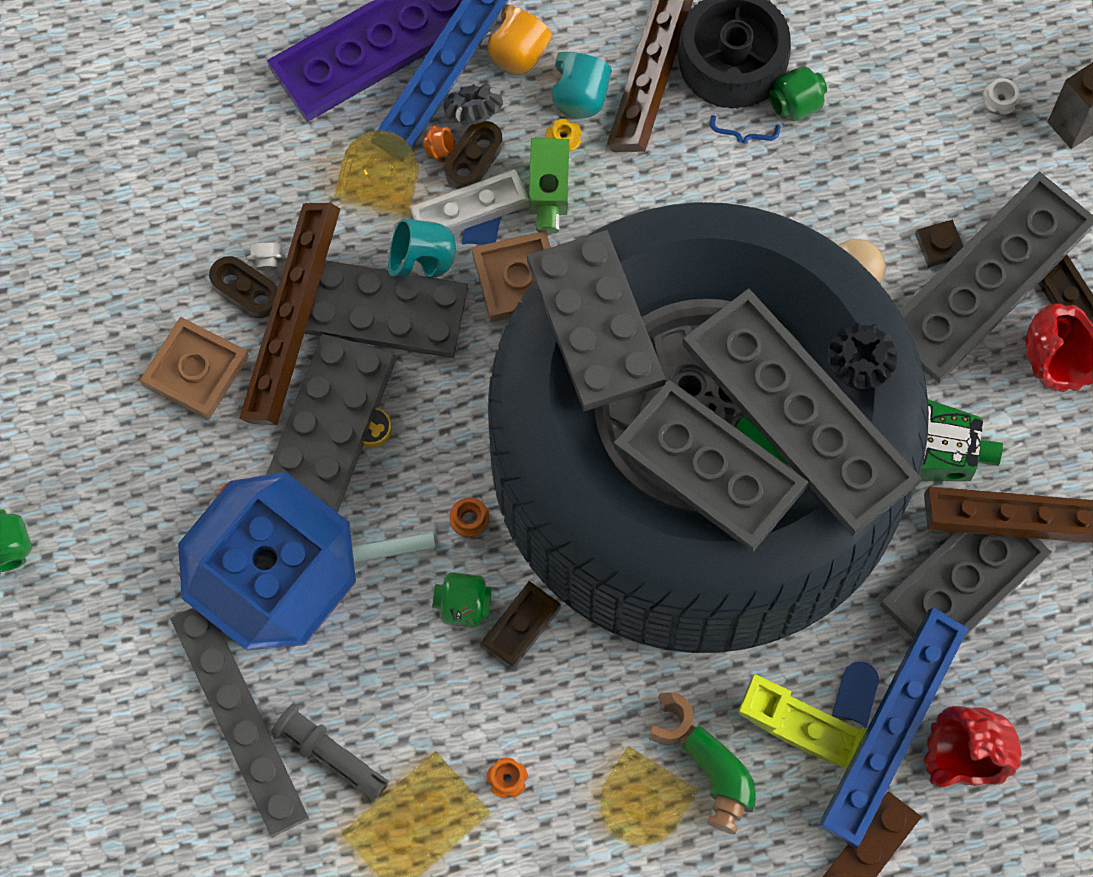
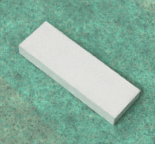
(474, 203)

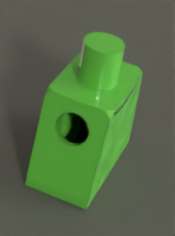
(548, 172)

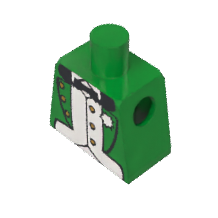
(956, 445)

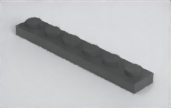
(240, 722)

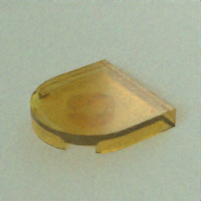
(379, 172)
(643, 800)

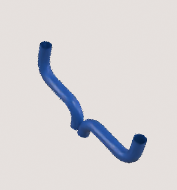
(747, 137)

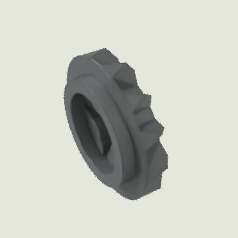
(473, 104)

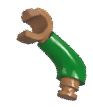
(729, 778)

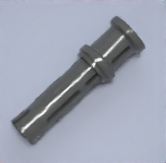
(316, 743)

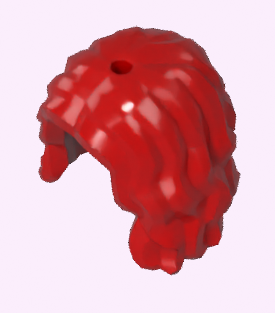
(1061, 347)
(971, 748)

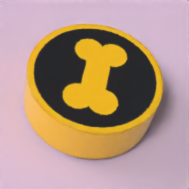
(379, 429)

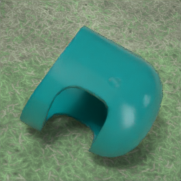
(582, 84)
(423, 242)

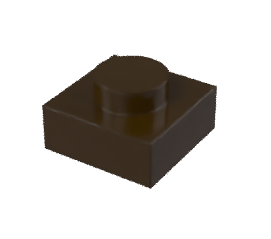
(939, 242)

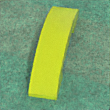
(799, 723)

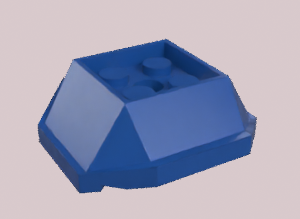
(274, 604)

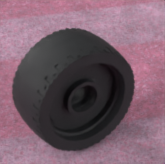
(734, 51)

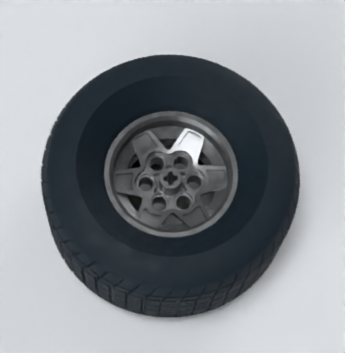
(617, 537)

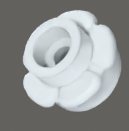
(1004, 88)
(265, 255)

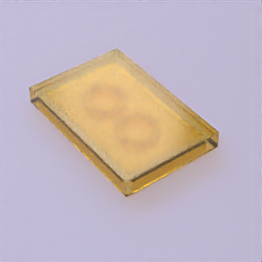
(416, 821)

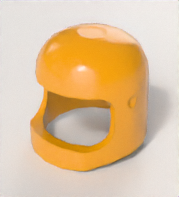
(518, 41)

